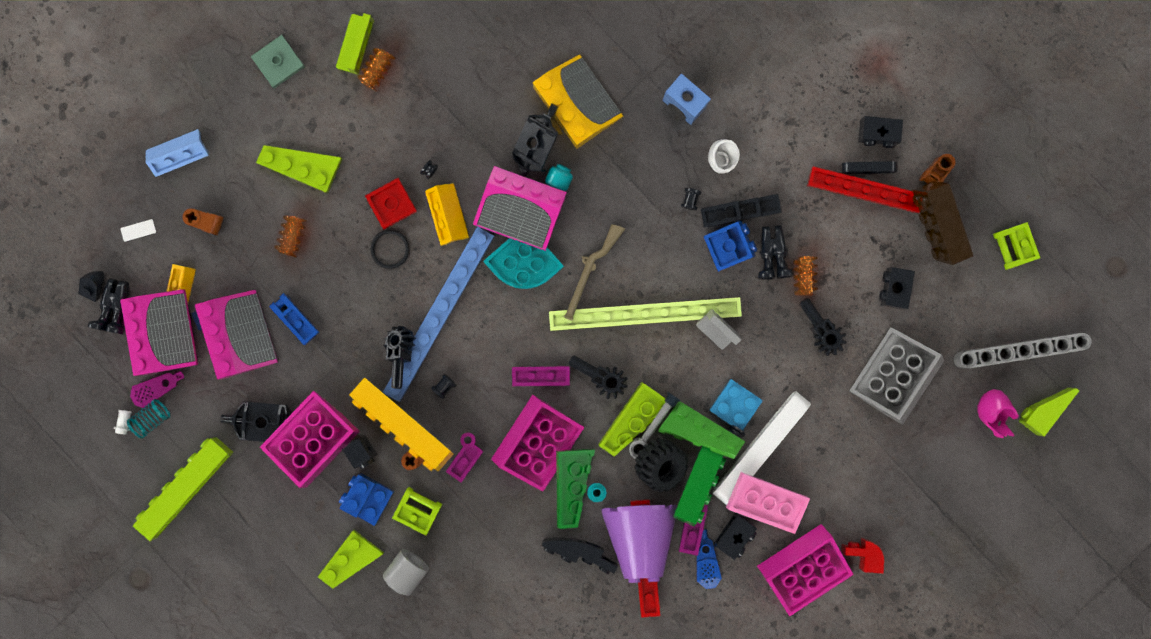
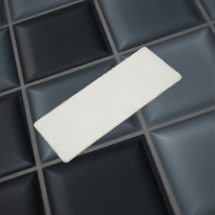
(138, 230)

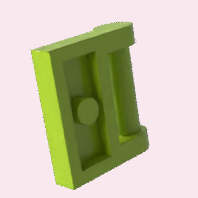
(1022, 244)
(414, 517)

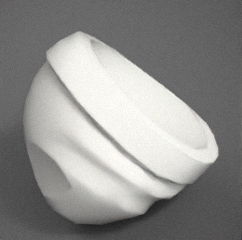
(723, 156)

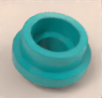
(594, 486)

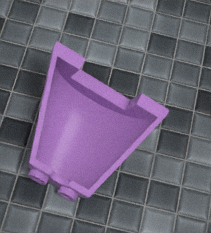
(641, 539)

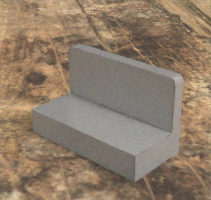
(718, 330)

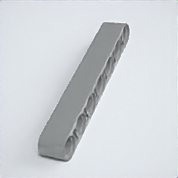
(1031, 350)

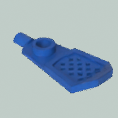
(707, 558)

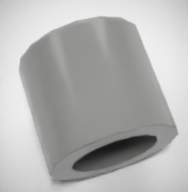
(405, 572)

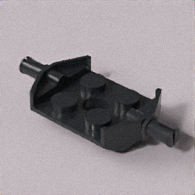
(545, 131)
(247, 416)

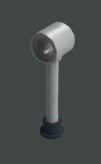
(670, 401)

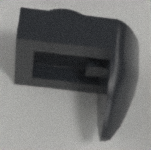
(91, 285)

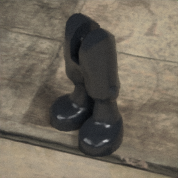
(777, 248)
(111, 301)

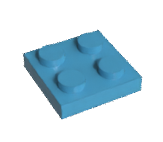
(735, 405)

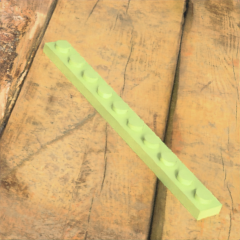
(645, 313)

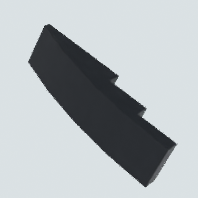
(741, 210)

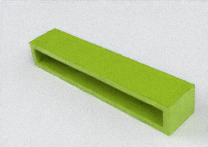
(182, 488)

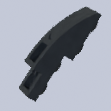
(572, 549)

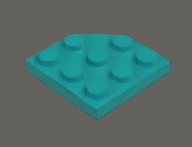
(523, 264)

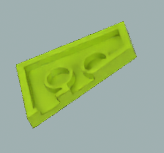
(350, 558)

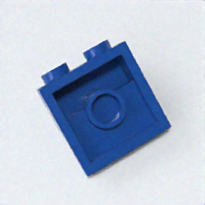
(730, 245)
(365, 498)

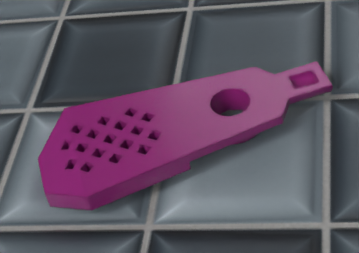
(157, 386)

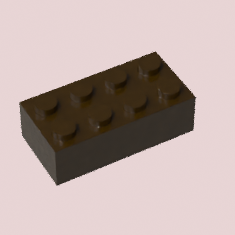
(942, 223)

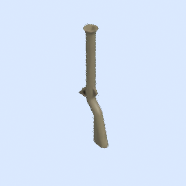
(612, 236)

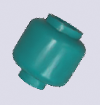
(559, 177)

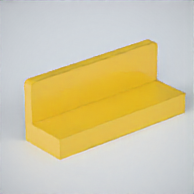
(446, 213)

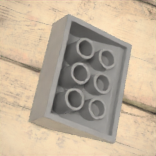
(897, 375)

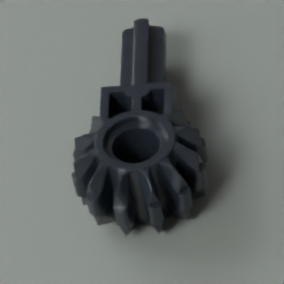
(822, 329)
(398, 350)
(599, 376)

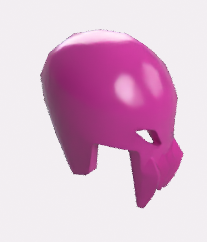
(996, 407)

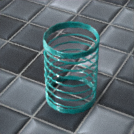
(134, 421)

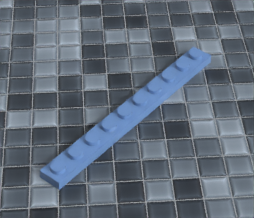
(442, 308)

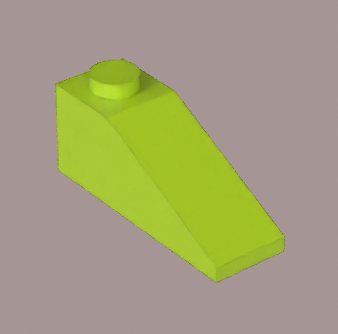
(1044, 414)

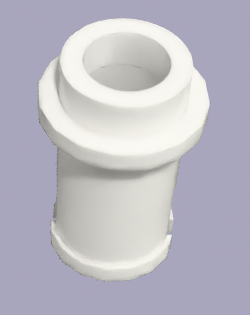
(121, 426)

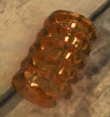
(375, 68)
(290, 235)
(805, 276)

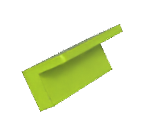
(355, 43)

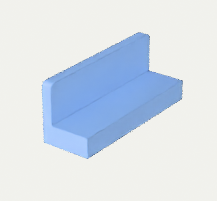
(176, 153)

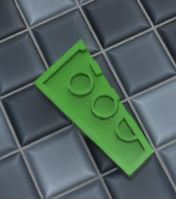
(692, 426)

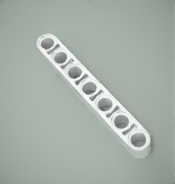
(763, 444)

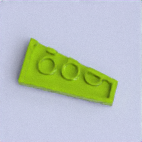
(305, 167)
(633, 419)

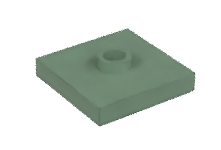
(277, 61)

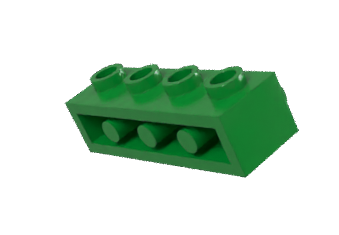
(698, 486)

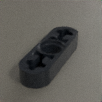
(869, 167)

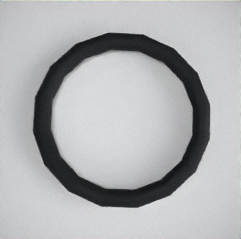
(393, 265)

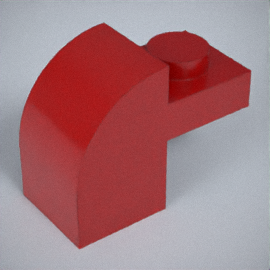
(870, 555)

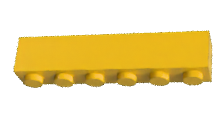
(400, 424)

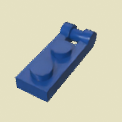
(294, 319)

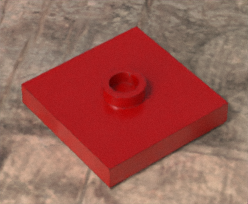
(391, 203)

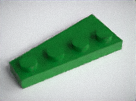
(572, 475)

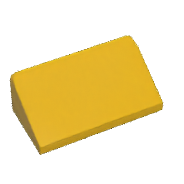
(181, 278)

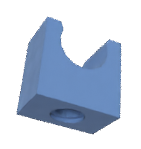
(692, 108)

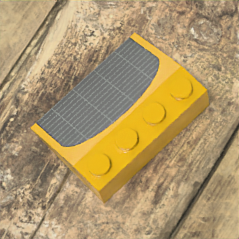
(582, 101)

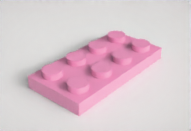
(767, 503)

